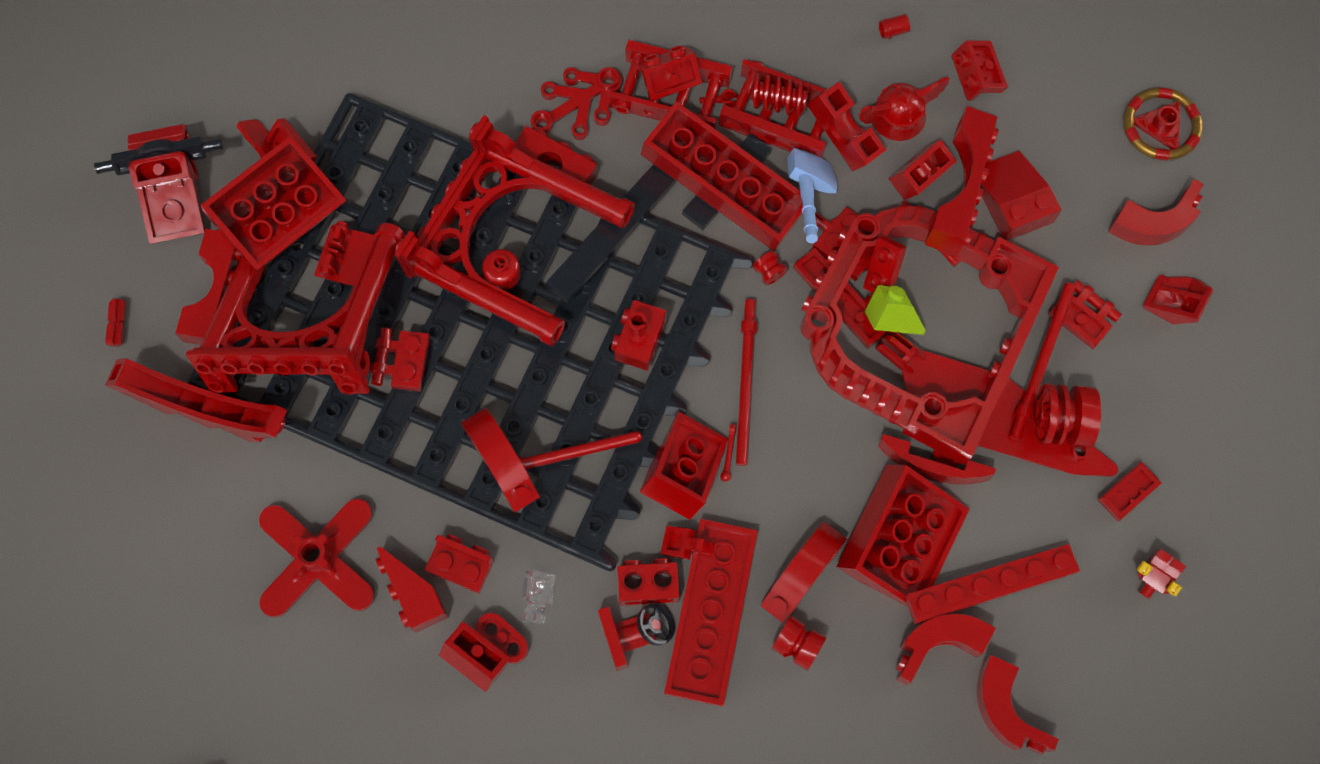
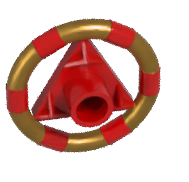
(1162, 124)

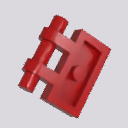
(1083, 321)
(409, 361)

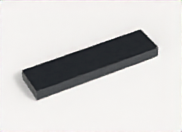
(702, 213)

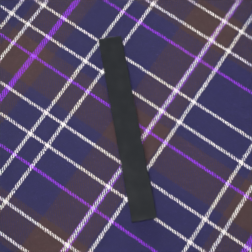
(608, 237)

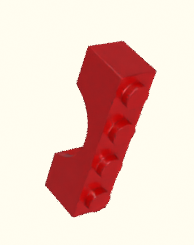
(223, 259)

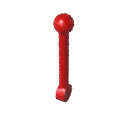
(725, 476)

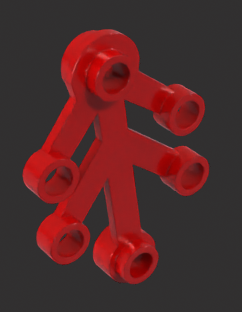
(579, 99)

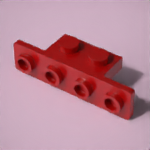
(265, 141)

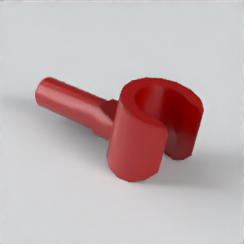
(725, 98)

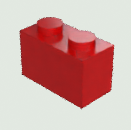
(474, 656)

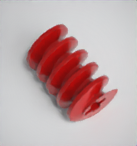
(779, 95)

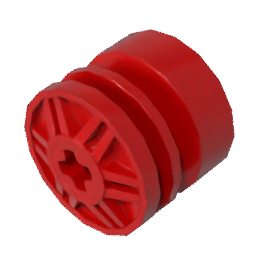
(1067, 415)

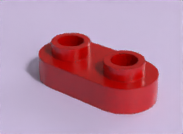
(504, 636)

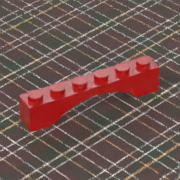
(972, 140)

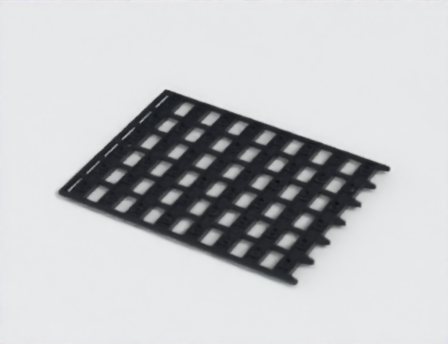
(654, 401)

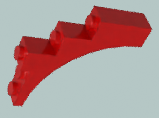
(204, 407)

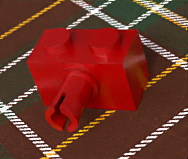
(639, 335)

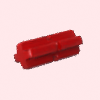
(115, 317)

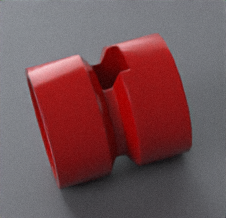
(799, 643)

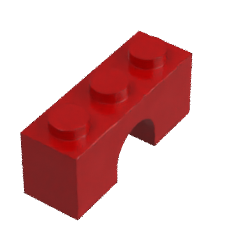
(833, 113)
(540, 146)

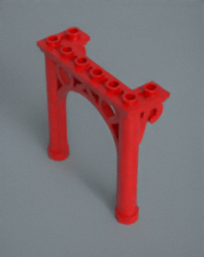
(491, 153)
(340, 356)

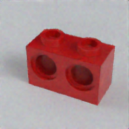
(648, 591)

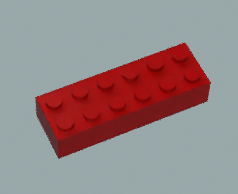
(724, 175)

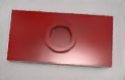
(1129, 491)

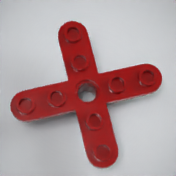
(326, 568)

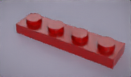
(849, 303)

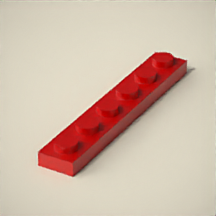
(991, 583)

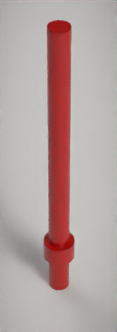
(748, 329)
(1025, 409)

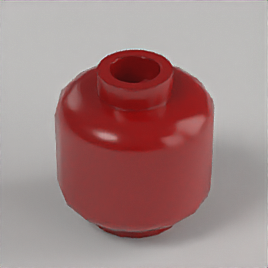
(501, 269)

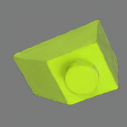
(893, 311)

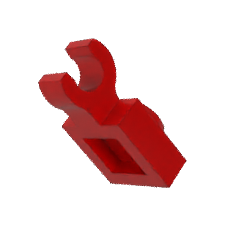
(681, 542)

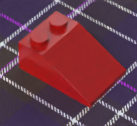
(1018, 196)
(684, 466)

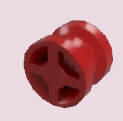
(770, 268)

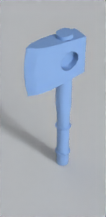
(811, 174)

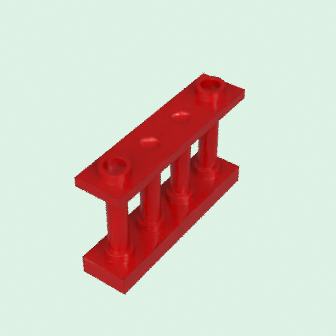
(711, 72)
(780, 136)

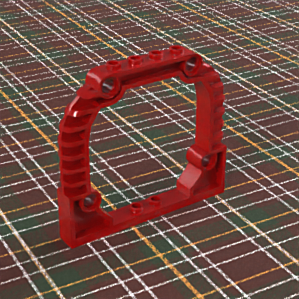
(956, 425)

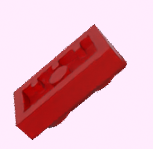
(978, 69)
(670, 72)
(459, 563)

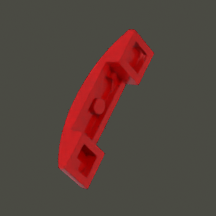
(971, 472)

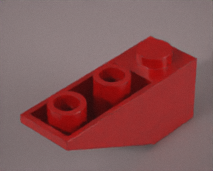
(416, 596)

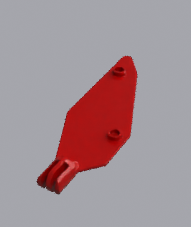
(959, 381)

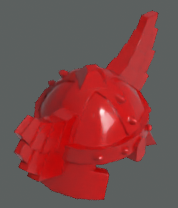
(901, 110)

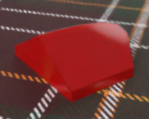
(1178, 299)

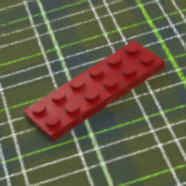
(711, 614)

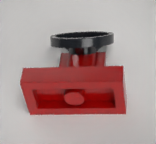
(635, 632)

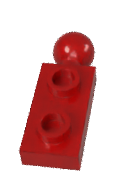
(884, 265)

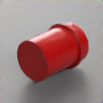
(894, 26)

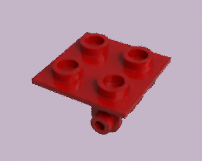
(343, 254)

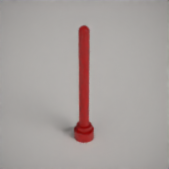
(581, 450)

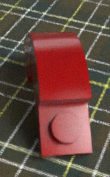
(1155, 228)
(500, 459)
(803, 572)
(950, 629)
(997, 711)

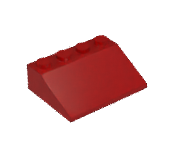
(273, 203)
(903, 534)

